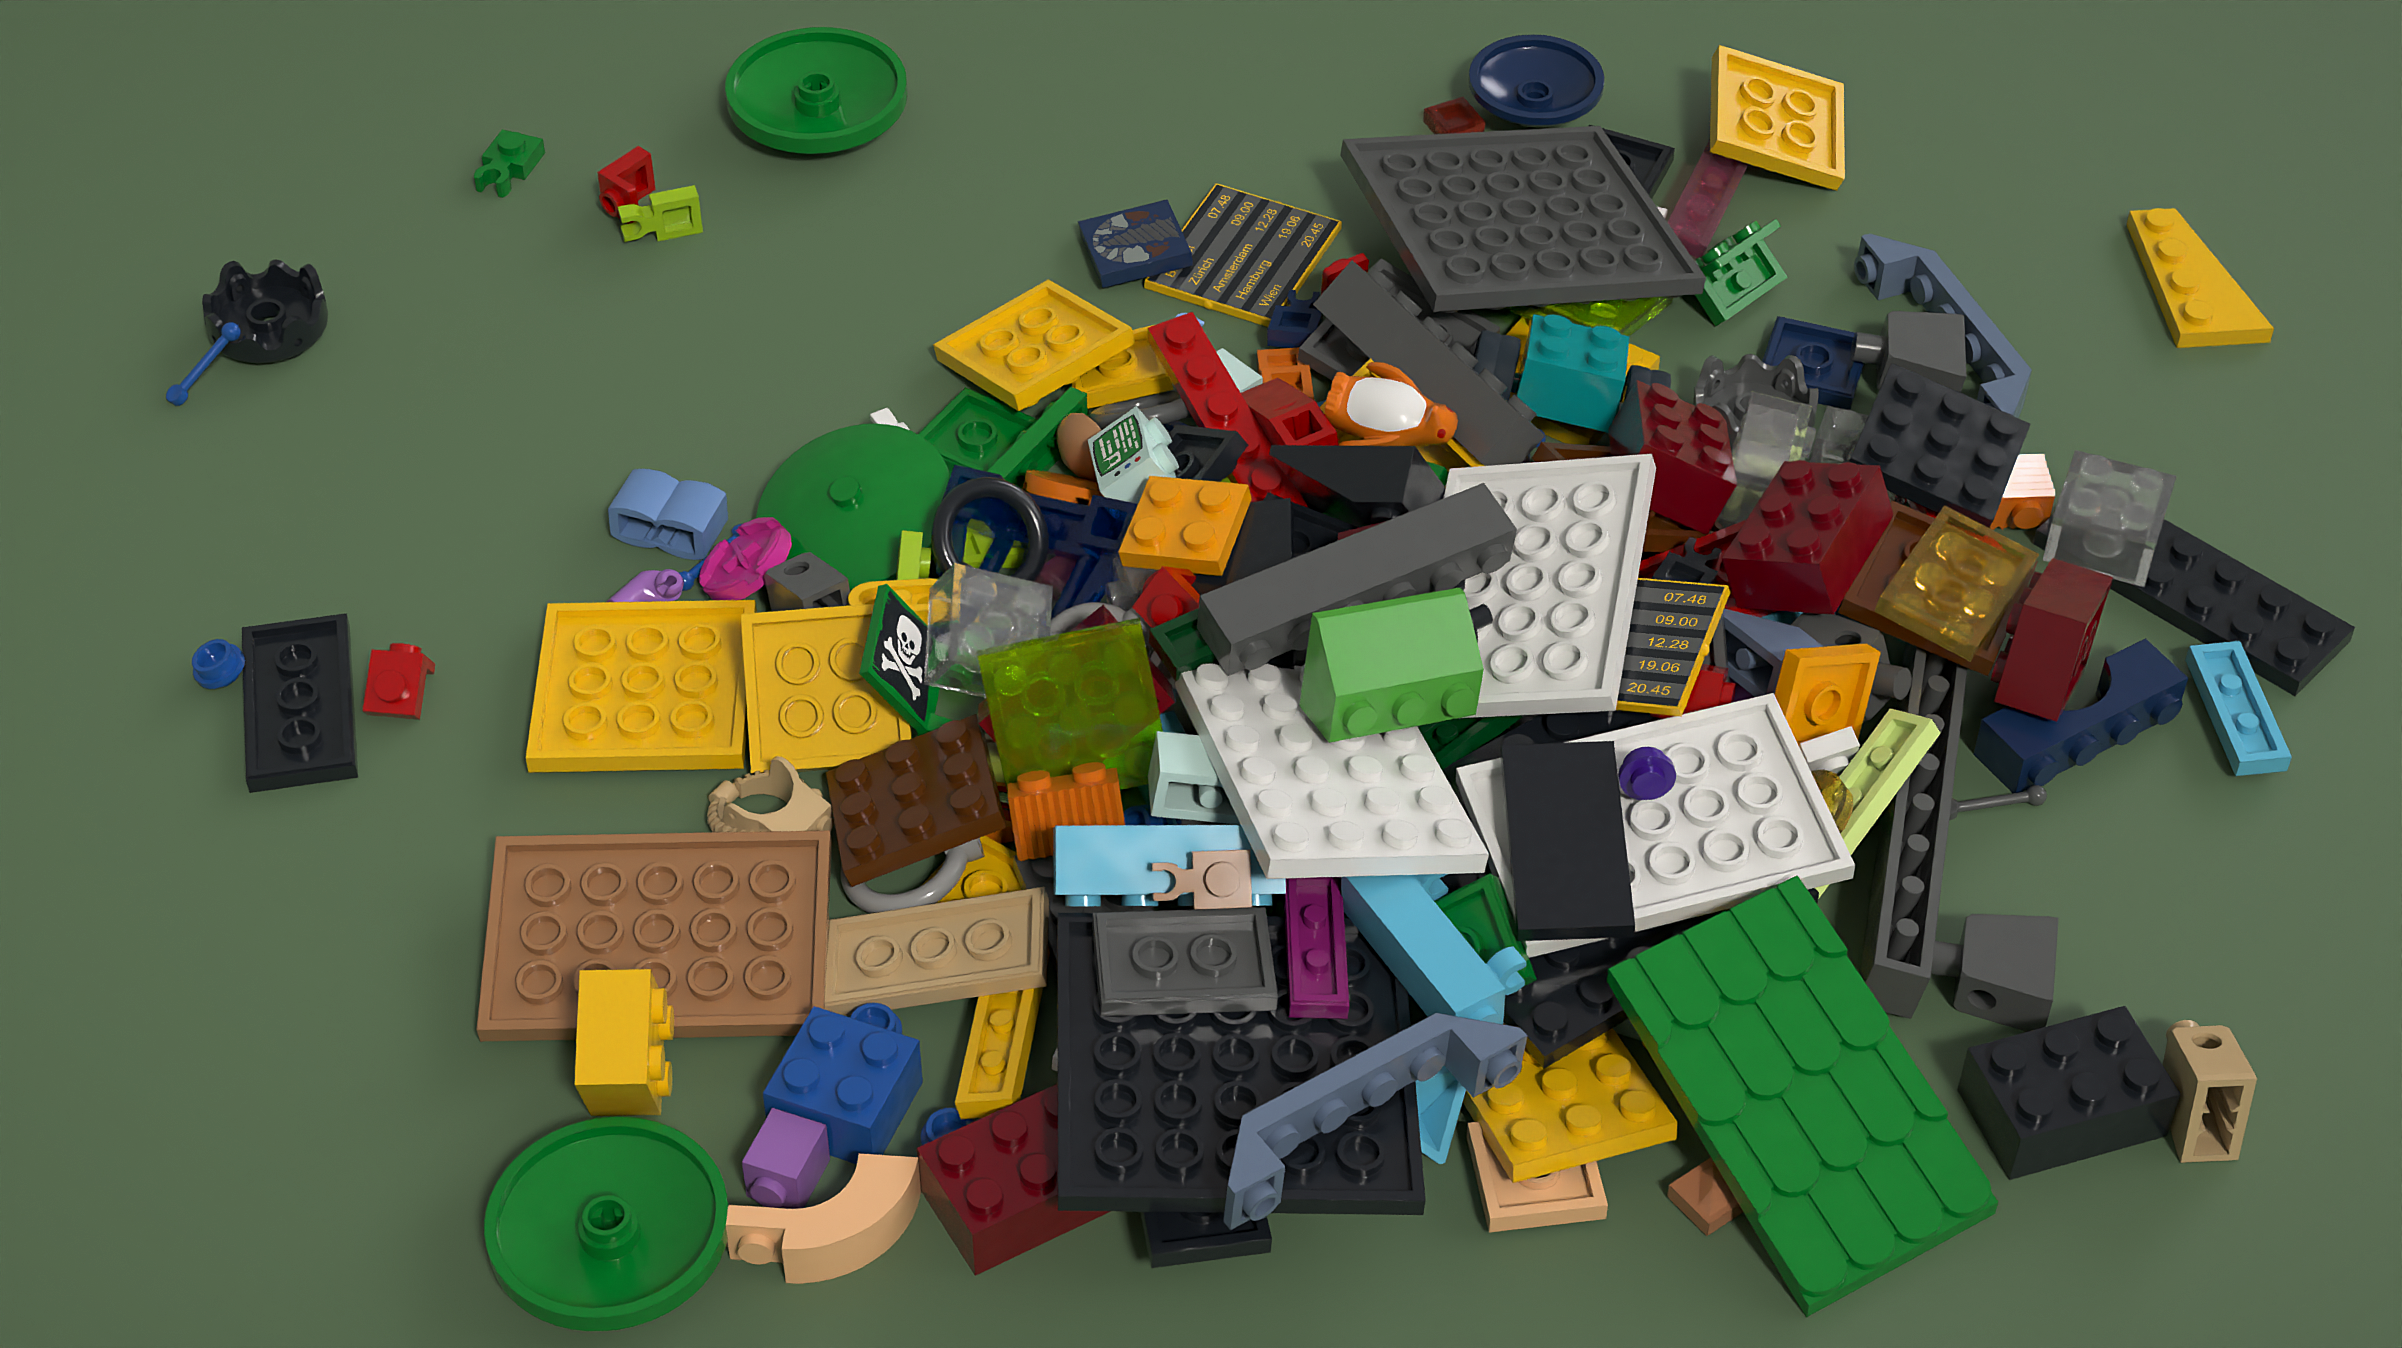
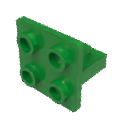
(1738, 271)

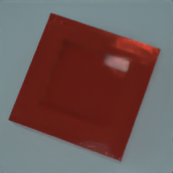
(1453, 117)

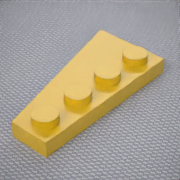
(2192, 286)

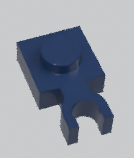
(1293, 323)

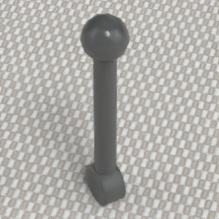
(2034, 795)

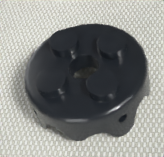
(249, 298)

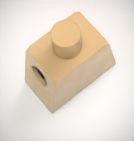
(2214, 1091)

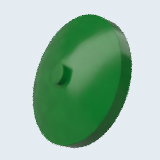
(816, 90)
(855, 495)
(606, 1224)

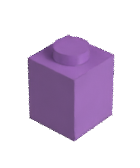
(785, 1160)

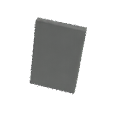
(1184, 961)

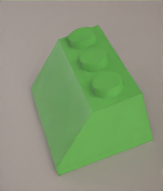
(1391, 665)

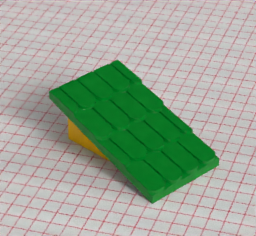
(1802, 1094)

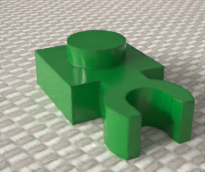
(507, 158)

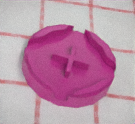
(739, 567)

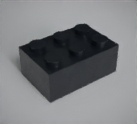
(2068, 1092)

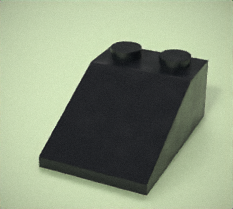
(1360, 481)

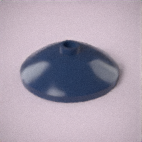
(1536, 80)

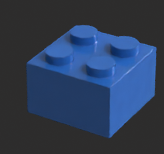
(849, 1079)

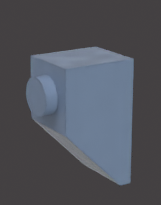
(1758, 649)

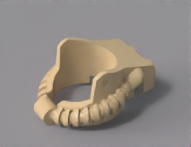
(804, 808)

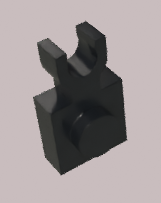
(1690, 566)

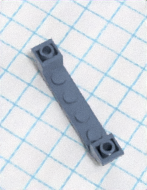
(1899, 268)
(1472, 1050)

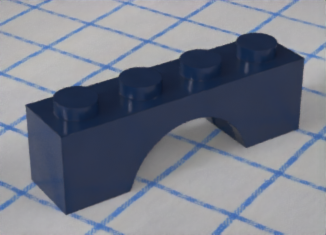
(2133, 694)

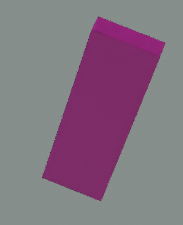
(1316, 948)

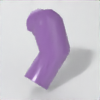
(651, 587)

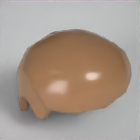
(1073, 444)

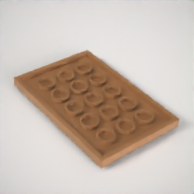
(717, 917)

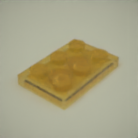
(1956, 583)

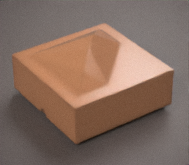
(1705, 1197)

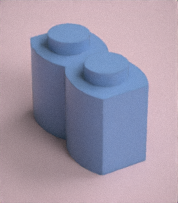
(668, 514)

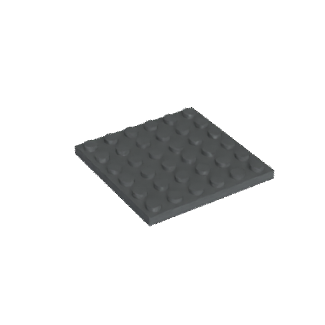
(1520, 218)

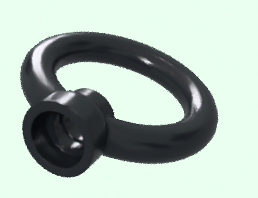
(998, 489)

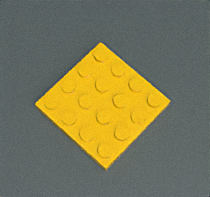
(640, 687)

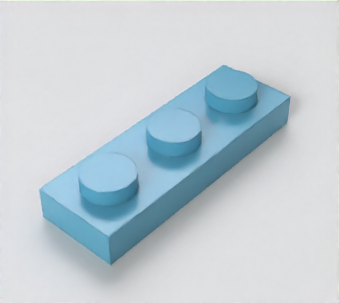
(2238, 708)

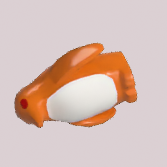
(1387, 410)

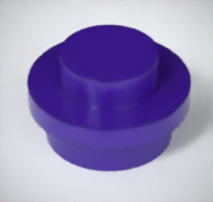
(1647, 774)

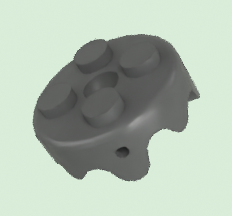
(1731, 389)

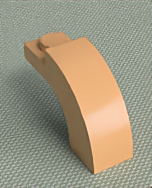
(836, 1234)

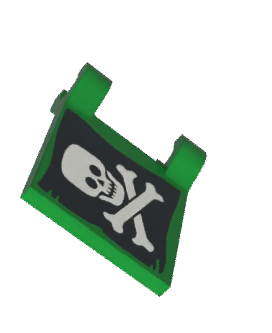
(896, 661)

